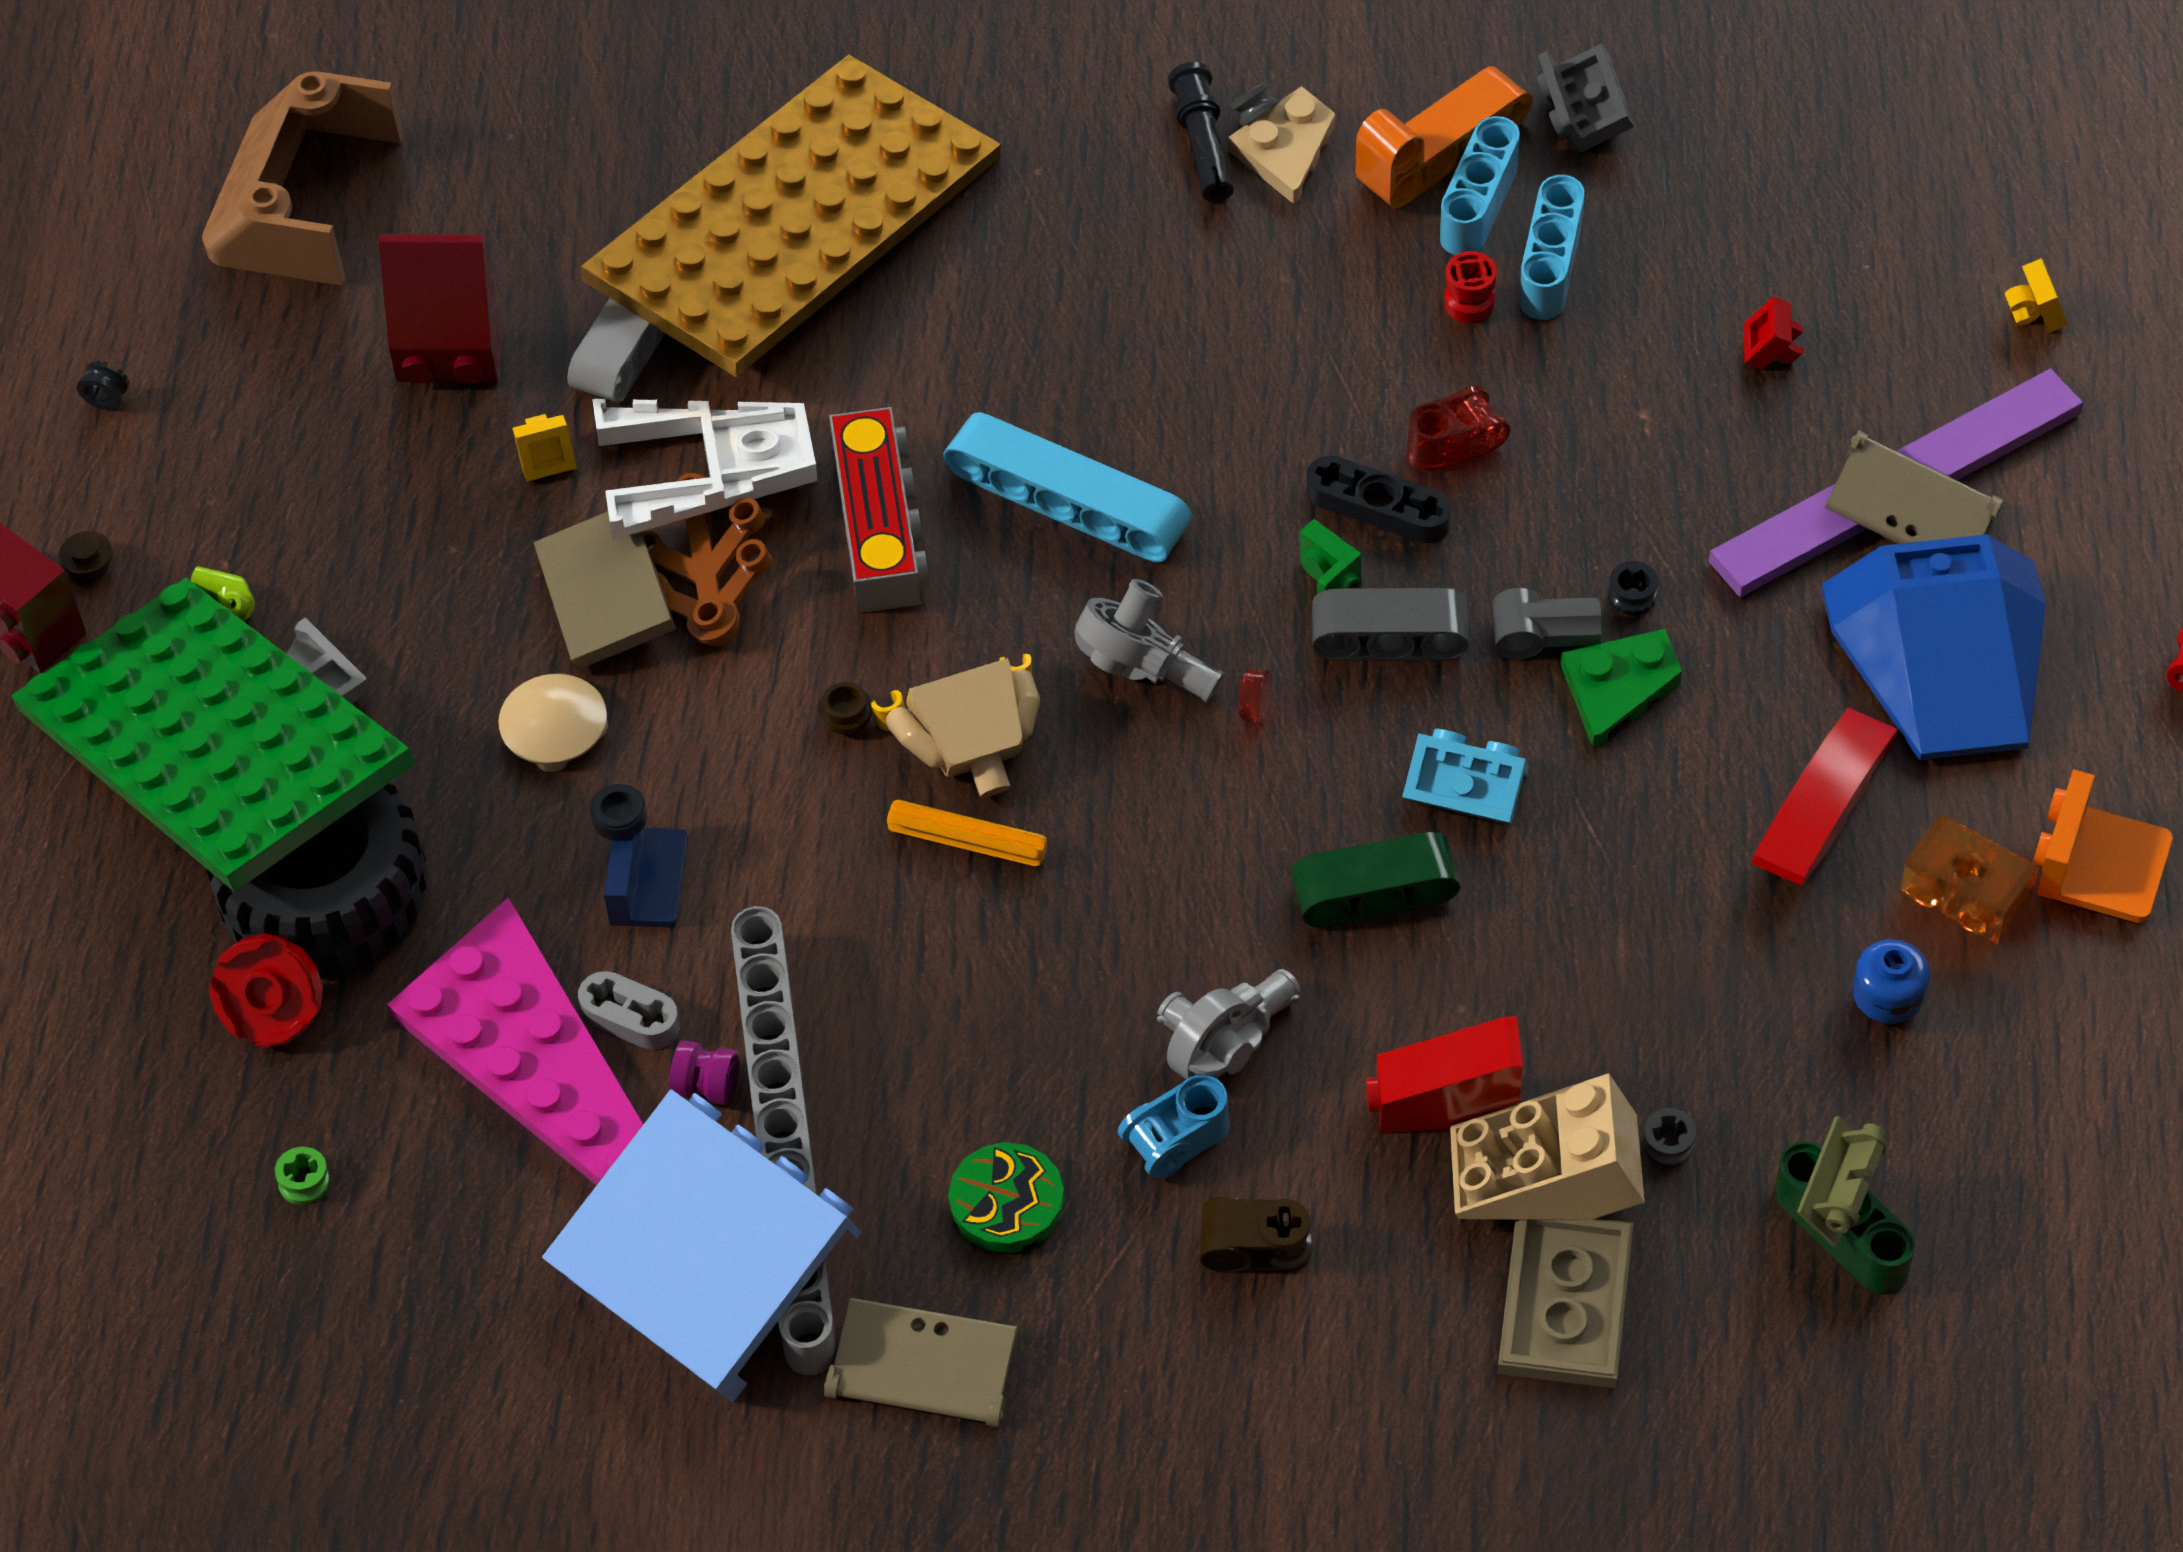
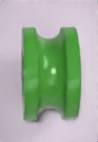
(315, 1182)

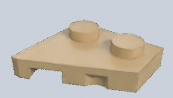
(1285, 141)

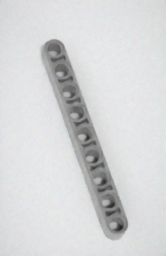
(780, 1108)

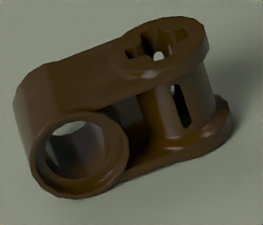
(1248, 1235)

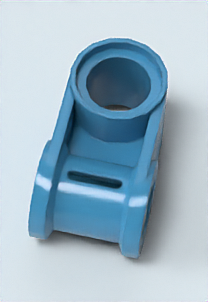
(1168, 1131)

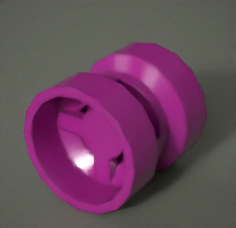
(704, 1072)

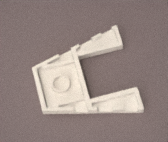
(746, 449)

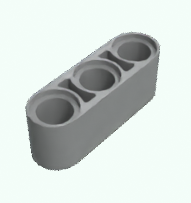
(613, 353)

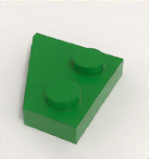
(1620, 679)

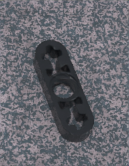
(1389, 517)

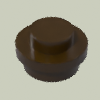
(86, 555)
(845, 708)

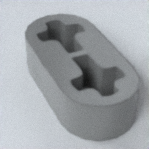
(631, 1005)

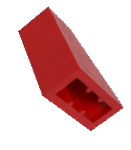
(1448, 1078)

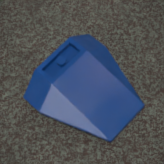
(1945, 640)

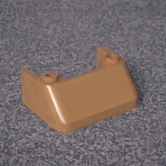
(252, 212)

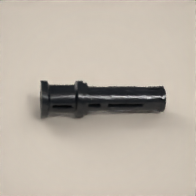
(1198, 114)

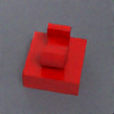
(1771, 334)

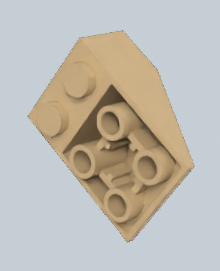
(1550, 1157)

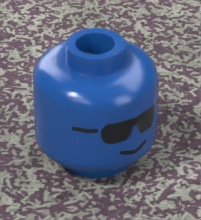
(1891, 981)

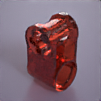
(1454, 429)

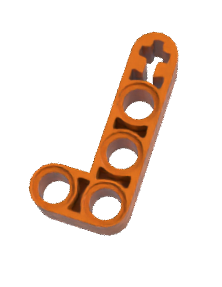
(1411, 157)

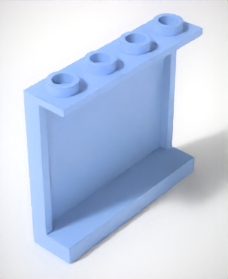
(699, 1239)

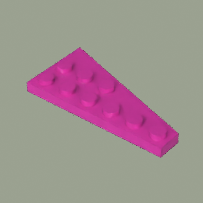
(518, 1039)

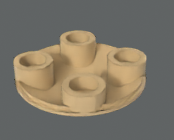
(553, 720)

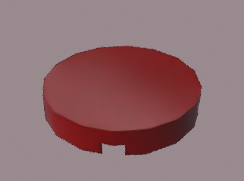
(266, 990)

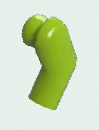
(229, 590)

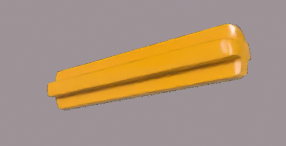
(967, 833)

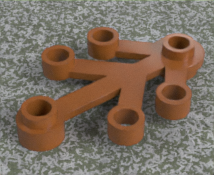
(707, 567)

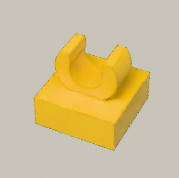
(2036, 298)
(544, 447)

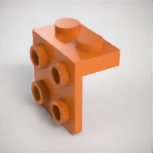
(2100, 856)

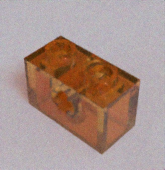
(1969, 878)

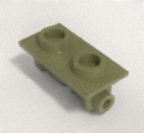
(1838, 1180)

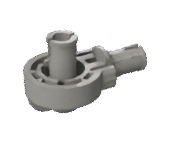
(1132, 645)
(1223, 1025)

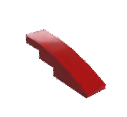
(1824, 797)

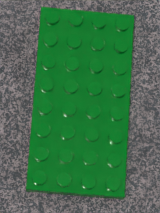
(212, 732)

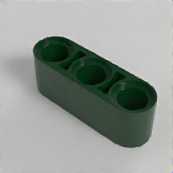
(1375, 879)
(1875, 1232)

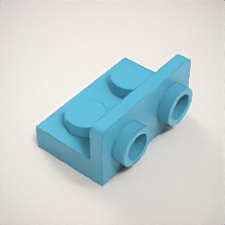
(1465, 777)

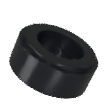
(618, 812)

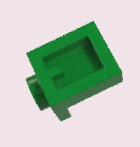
(1329, 558)

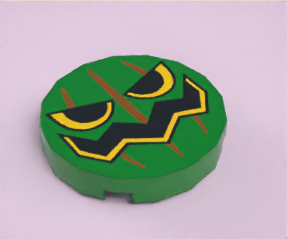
(1006, 1197)

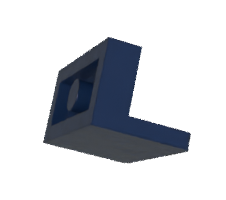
(646, 878)

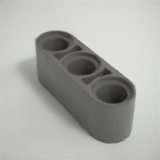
(1390, 624)

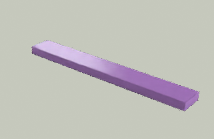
(1952, 450)

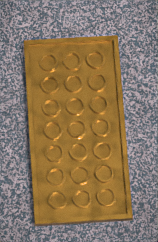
(790, 214)

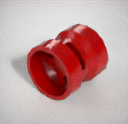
(1470, 287)

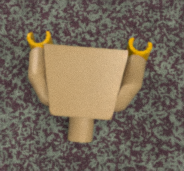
(967, 721)

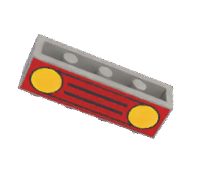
(876, 509)

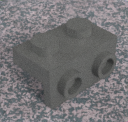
(1585, 97)

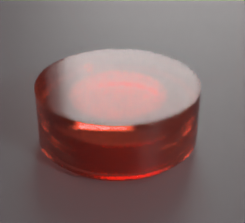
(1255, 695)

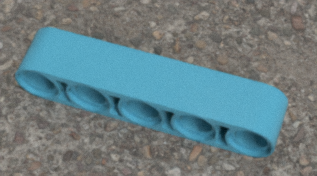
(1068, 487)

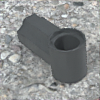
(1529, 623)

